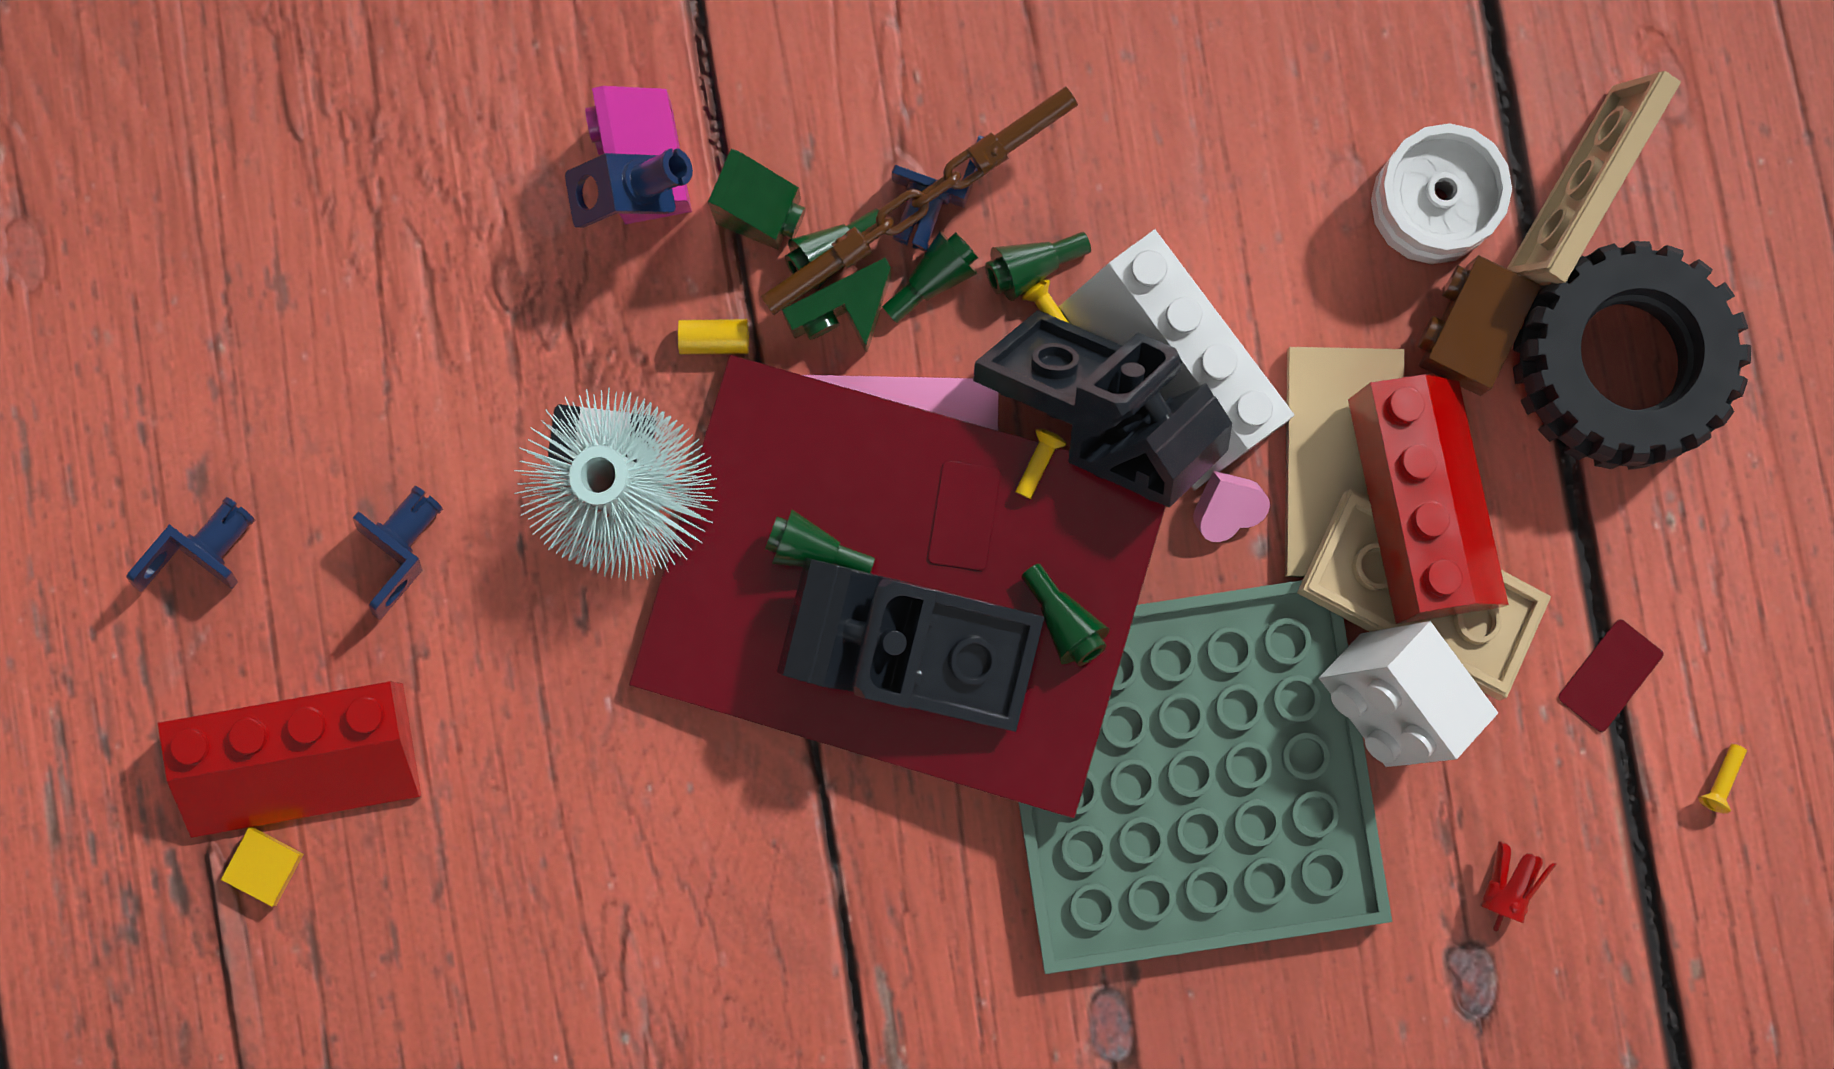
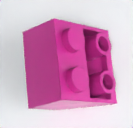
(635, 123)

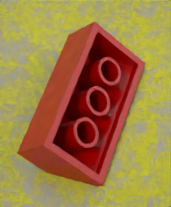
(1426, 498)
(291, 758)

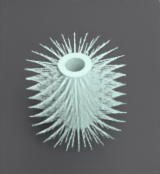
(617, 485)

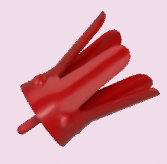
(1513, 897)

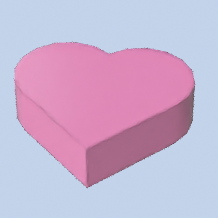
(1229, 505)

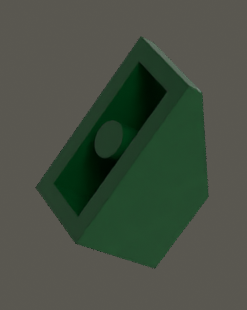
(755, 201)

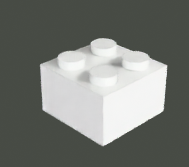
(1408, 695)

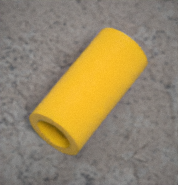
(713, 336)

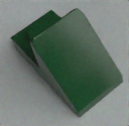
(856, 295)

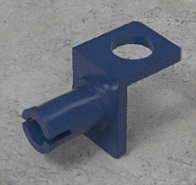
(918, 181)
(627, 184)
(395, 539)
(205, 547)

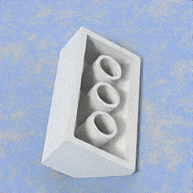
(1156, 296)

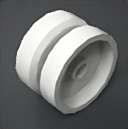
(1461, 166)

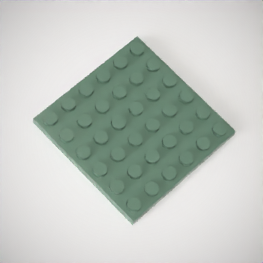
(1216, 794)

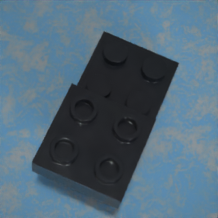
(1113, 402)
(910, 645)

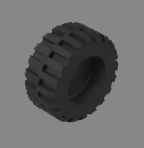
(1704, 343)

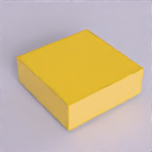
(262, 866)

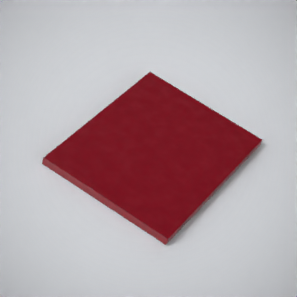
(873, 483)

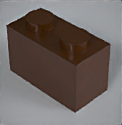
(1478, 324)

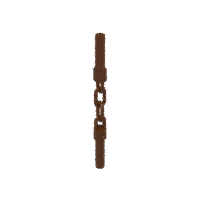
(985, 156)

